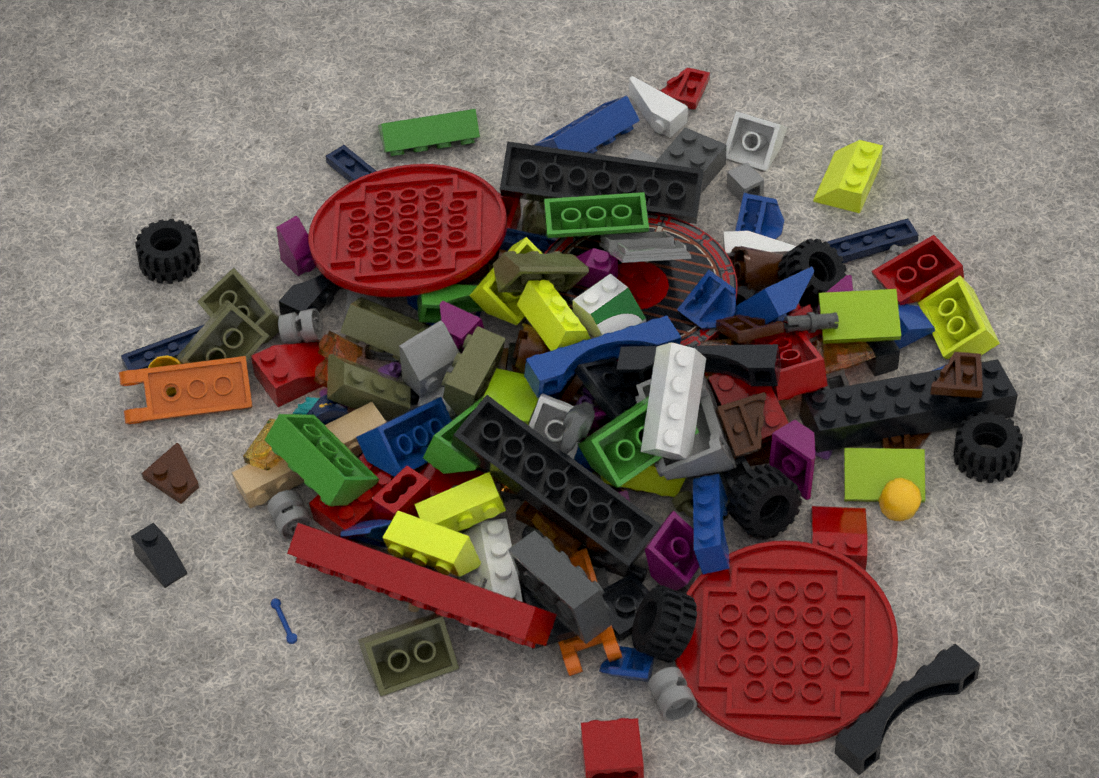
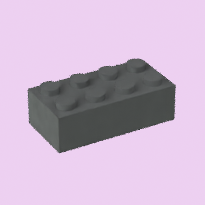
(696, 151)
(561, 586)

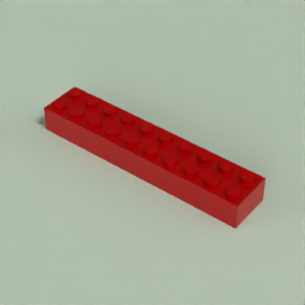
(421, 586)

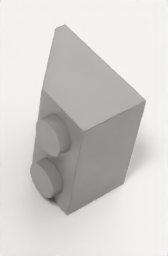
(427, 358)

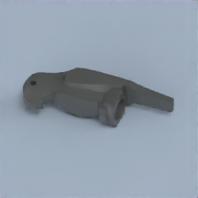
(576, 425)

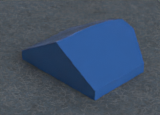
(760, 216)
(709, 301)
(913, 325)
(368, 532)
(632, 665)

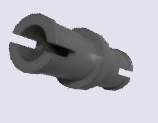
(811, 322)

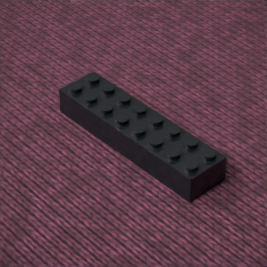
(548, 173)
(899, 407)
(555, 484)

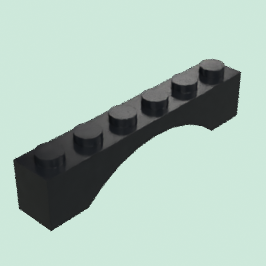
(309, 295)
(750, 363)
(946, 675)

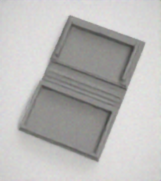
(644, 246)

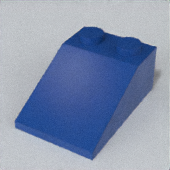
(776, 300)

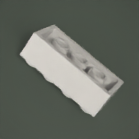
(673, 402)
(491, 544)

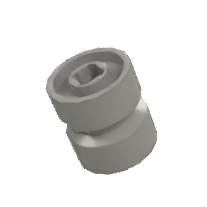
(305, 326)
(287, 511)
(672, 693)

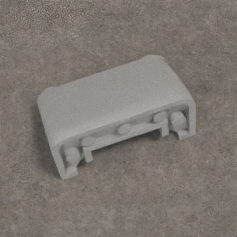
(710, 446)

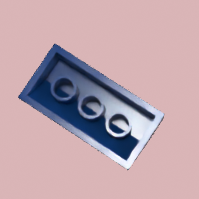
(594, 127)
(404, 438)

